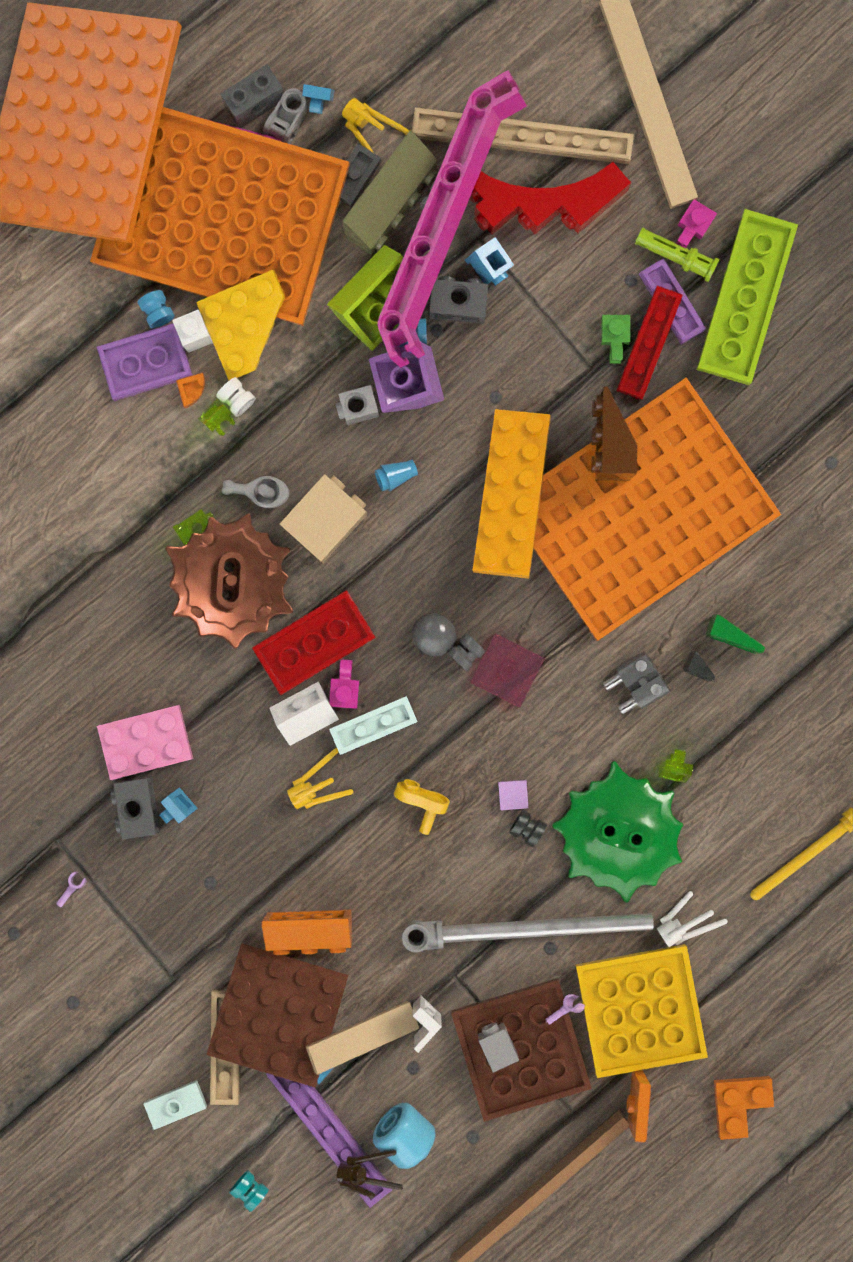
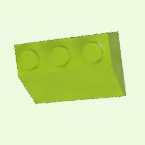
(364, 296)

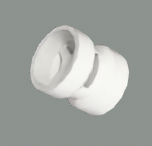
(235, 397)

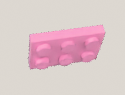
(145, 742)

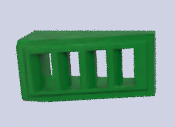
(728, 633)

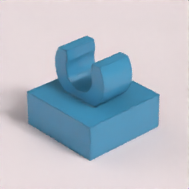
(317, 96)
(177, 806)

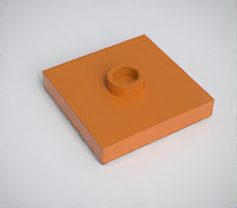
(638, 1105)

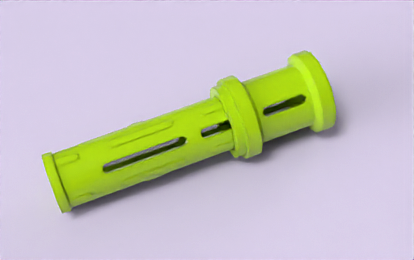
(689, 259)

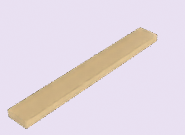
(649, 102)
(533, 137)

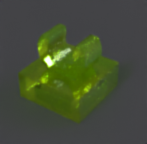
(215, 416)
(675, 768)

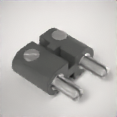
(641, 679)

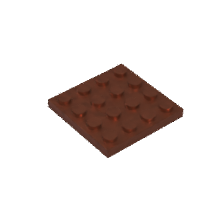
(275, 1012)
(548, 1054)

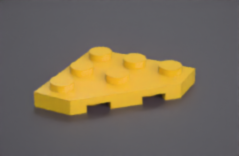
(242, 321)

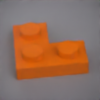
(733, 1099)

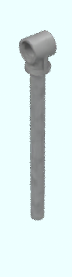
(436, 934)

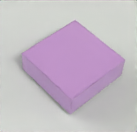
(513, 795)

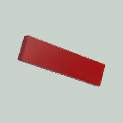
(649, 342)

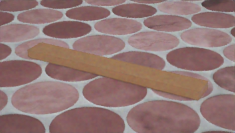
(541, 1189)

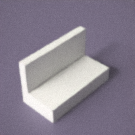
(303, 713)
(429, 1018)

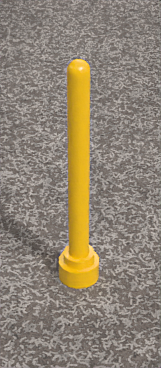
(845, 825)

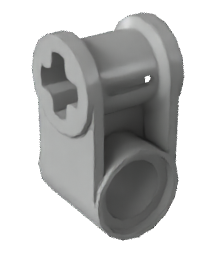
(284, 122)

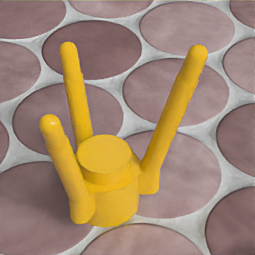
(360, 114)
(303, 793)

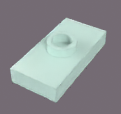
(175, 1104)

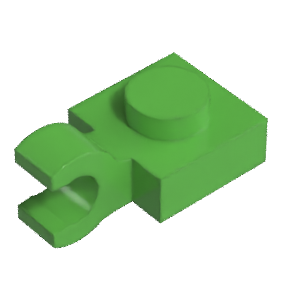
(615, 333)

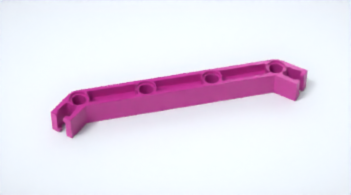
(444, 212)

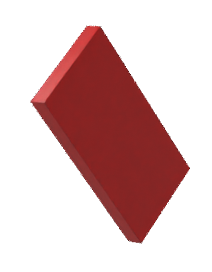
(313, 642)

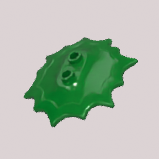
(631, 809)

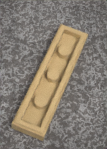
(362, 1037)
(224, 1074)

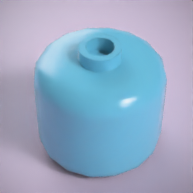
(407, 1133)

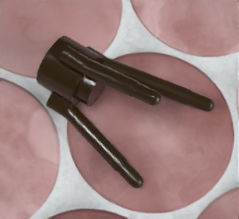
(352, 1174)

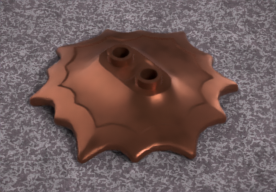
(254, 581)

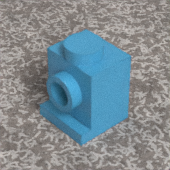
(490, 262)

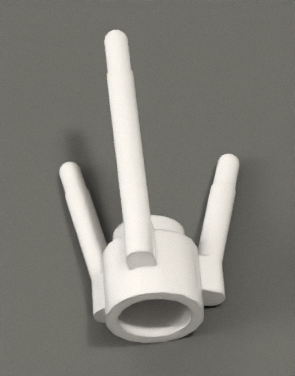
(675, 933)

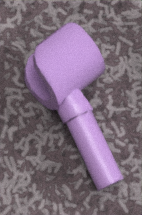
(70, 889)
(567, 1007)

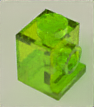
(185, 528)

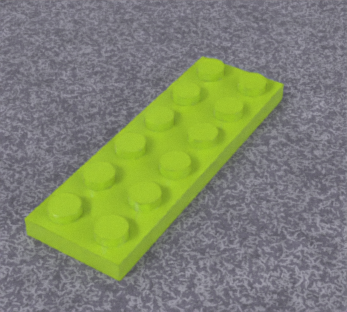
(747, 297)

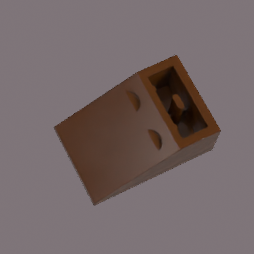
(614, 442)

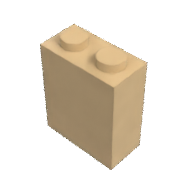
(324, 517)

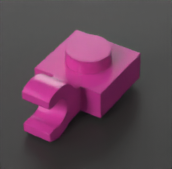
(695, 222)
(344, 690)

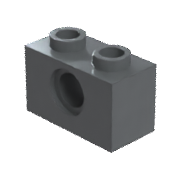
(252, 96)
(445, 309)
(143, 793)

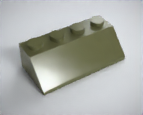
(390, 195)

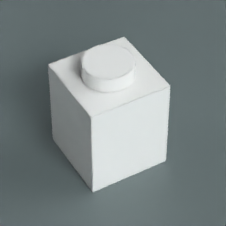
(192, 331)

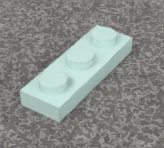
(373, 725)

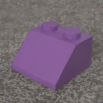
(408, 386)

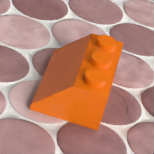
(307, 931)

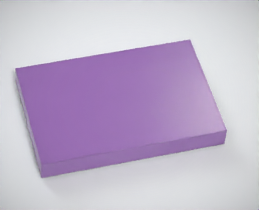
(144, 362)

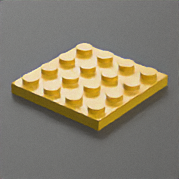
(641, 1011)

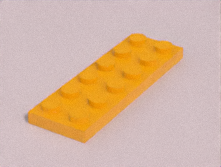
(511, 493)

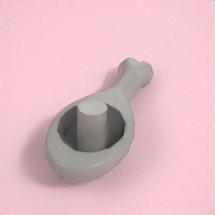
(263, 491)

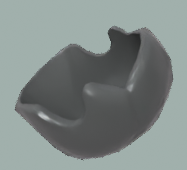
(434, 634)

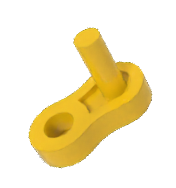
(431, 801)

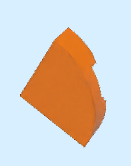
(191, 389)

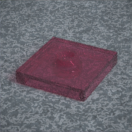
(507, 670)

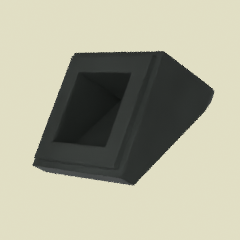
(697, 667)

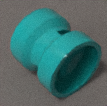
(249, 1191)

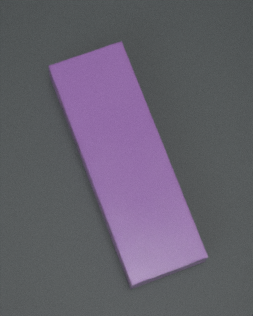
(686, 321)

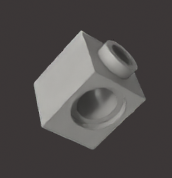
(363, 394)
(497, 1046)

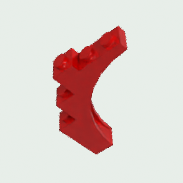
(536, 207)

